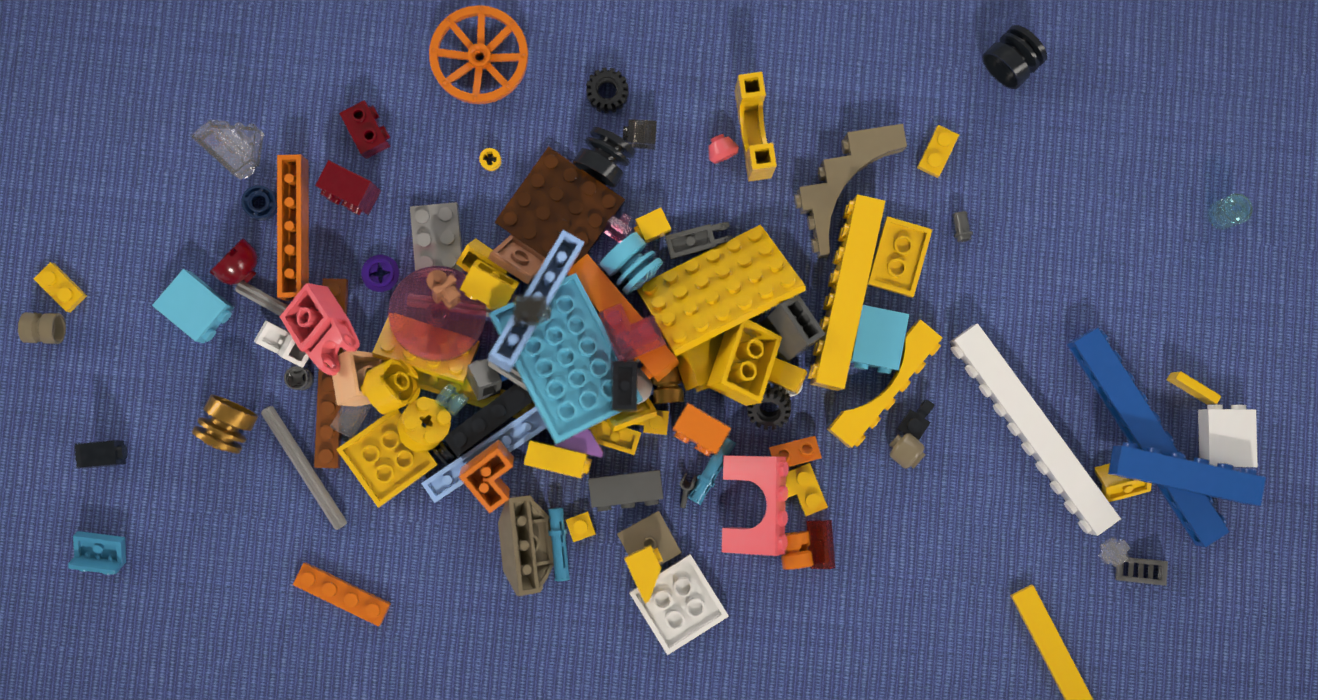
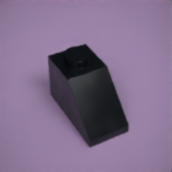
(100, 454)

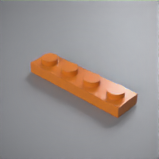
(342, 594)

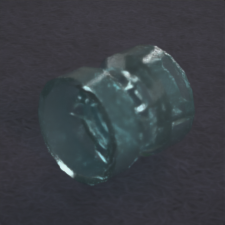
(451, 399)

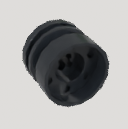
(1014, 57)
(606, 153)

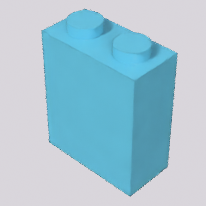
(193, 306)
(879, 339)

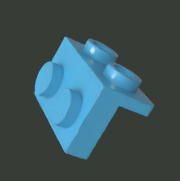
(98, 553)

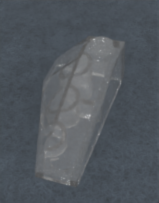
(233, 146)

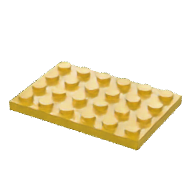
(720, 289)

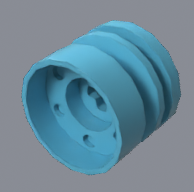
(629, 261)

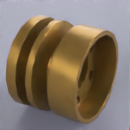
(223, 427)

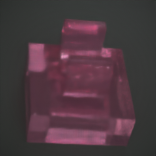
(618, 228)

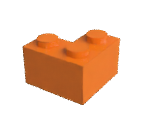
(484, 473)

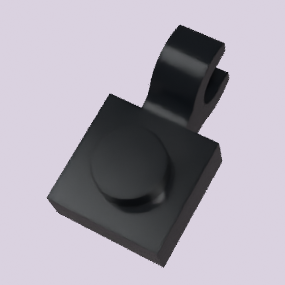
(915, 421)

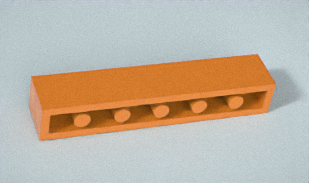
(292, 225)
(605, 295)

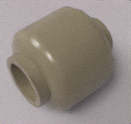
(907, 451)

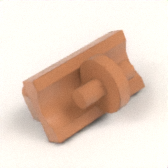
(443, 288)

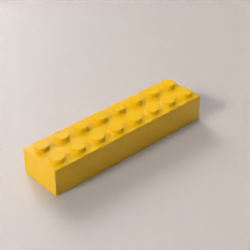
(847, 292)

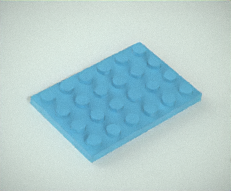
(567, 362)

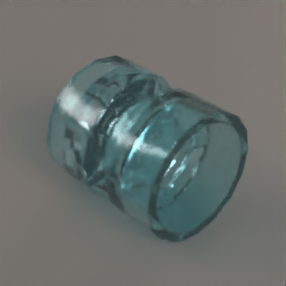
(1230, 211)

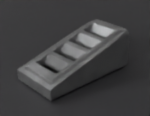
(1162, 571)

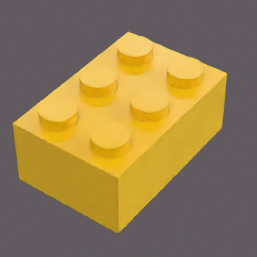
(744, 362)

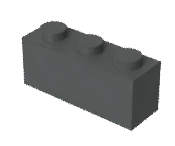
(625, 490)

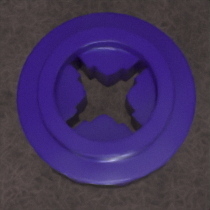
(372, 266)

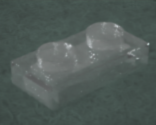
(349, 419)

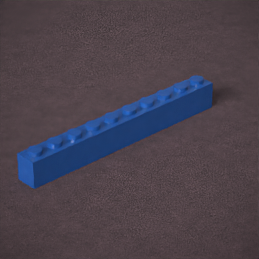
(1143, 428)

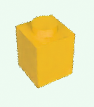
(652, 226)

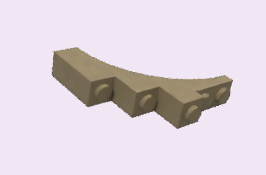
(820, 199)

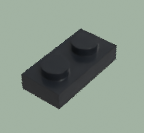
(624, 386)

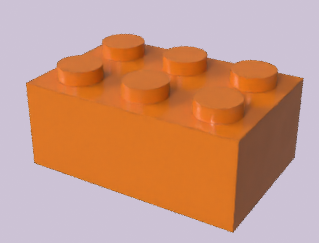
(700, 429)

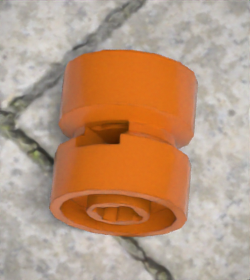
(797, 553)

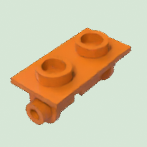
(797, 451)

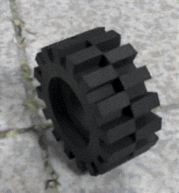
(597, 80)
(771, 418)

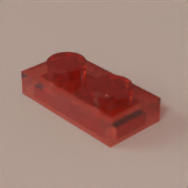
(821, 544)

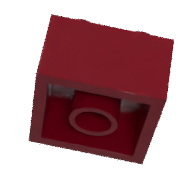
(345, 186)

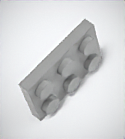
(436, 235)

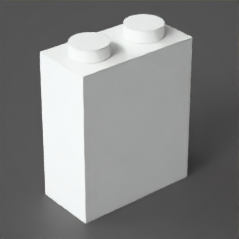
(1228, 435)

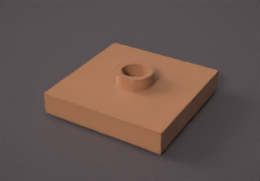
(517, 259)

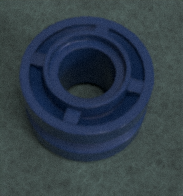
(251, 195)

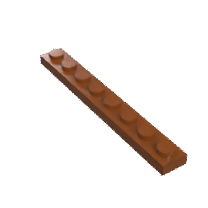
(326, 438)

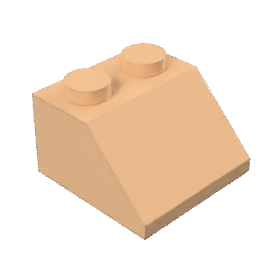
(351, 377)

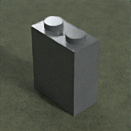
(796, 327)

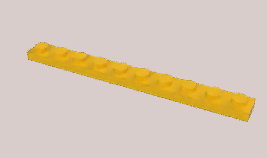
(622, 440)

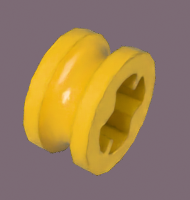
(485, 153)

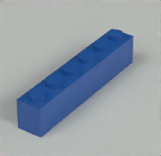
(1187, 475)

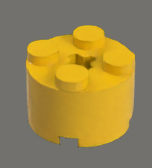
(391, 385)
(430, 413)

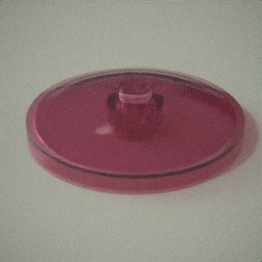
(431, 328)

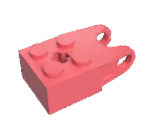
(320, 327)

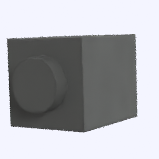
(483, 379)

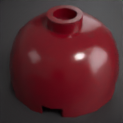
(237, 264)

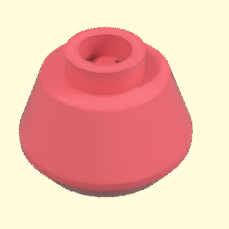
(722, 149)

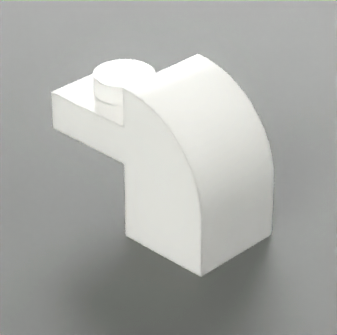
(280, 342)

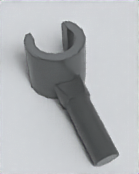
(686, 486)

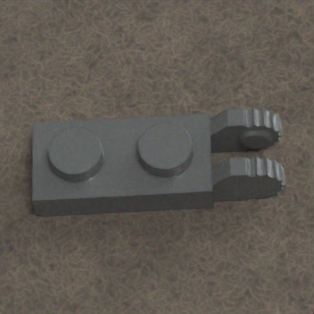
(695, 240)

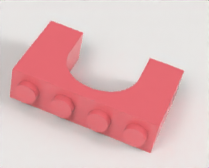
(769, 534)

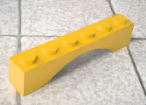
(852, 424)

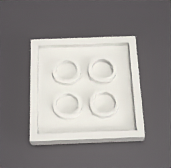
(680, 605)

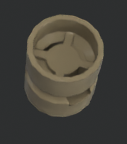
(44, 328)

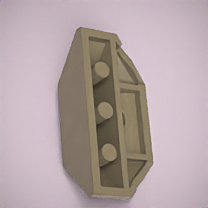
(525, 545)

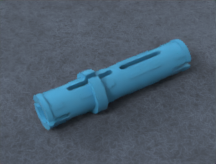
(709, 475)
(559, 549)

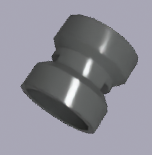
(294, 378)

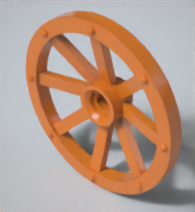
(476, 50)

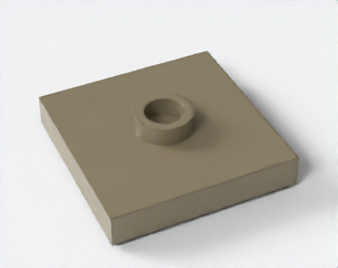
(650, 531)

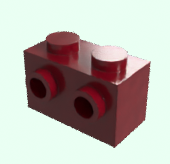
(365, 129)

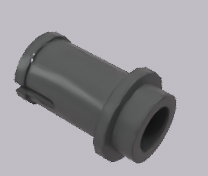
(962, 226)

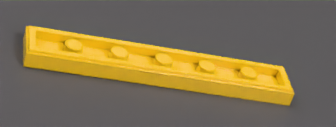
(1050, 644)

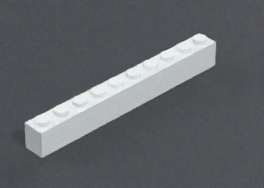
(1034, 430)

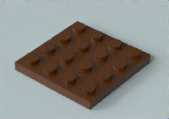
(558, 199)

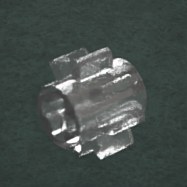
(1114, 551)

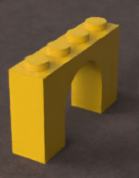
(758, 153)

